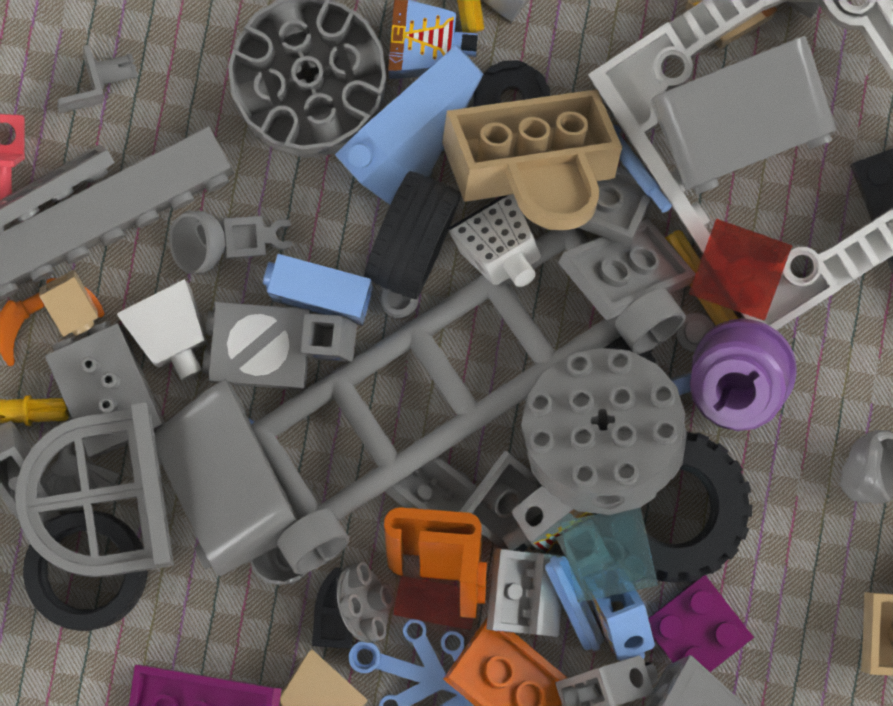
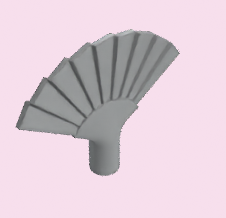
(64, 475)

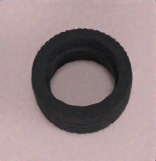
(412, 234)
(46, 601)

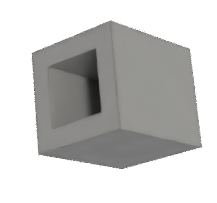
(328, 337)

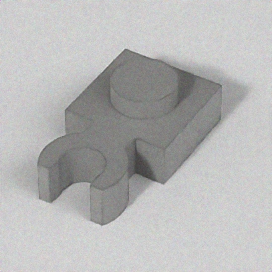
(248, 236)

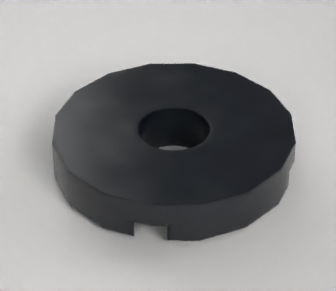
(510, 76)

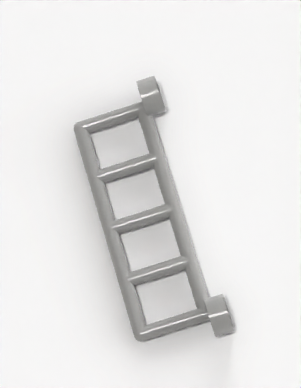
(318, 533)

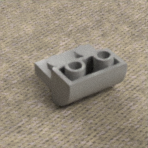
(523, 595)

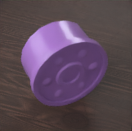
(742, 374)

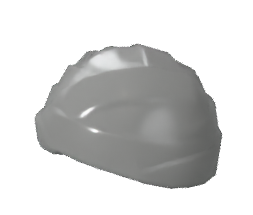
(196, 241)

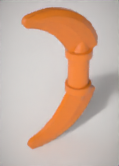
(15, 313)

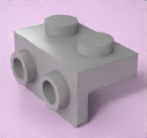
(433, 488)

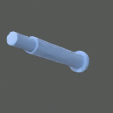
(641, 174)

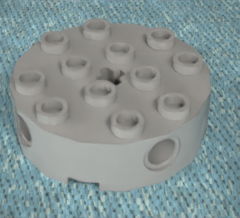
(270, 84)
(604, 430)

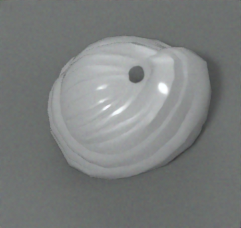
(870, 469)

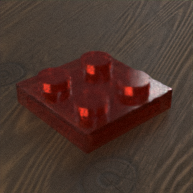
(740, 269)

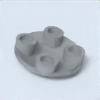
(363, 602)

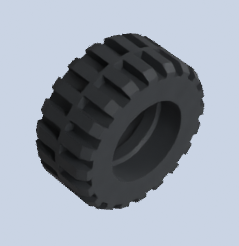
(726, 520)

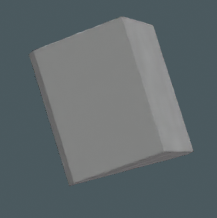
(498, 494)

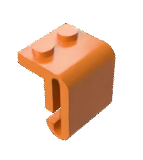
(447, 549)

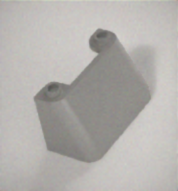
(744, 114)
(223, 480)

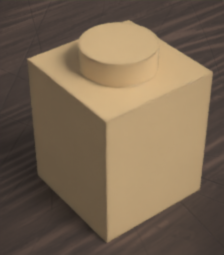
(69, 304)

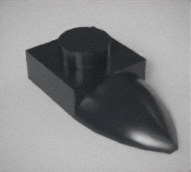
(328, 624)

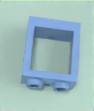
(318, 288)

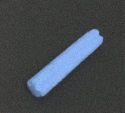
(578, 613)

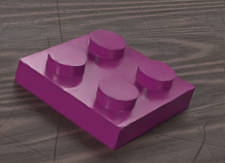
(699, 625)

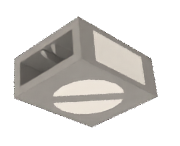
(256, 346)

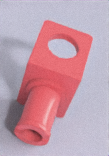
(12, 153)

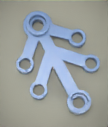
(429, 677)

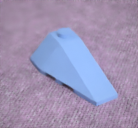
(411, 127)

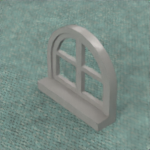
(146, 487)

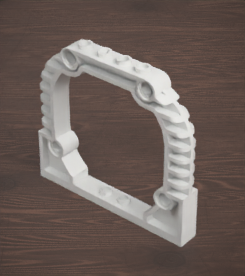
(636, 77)

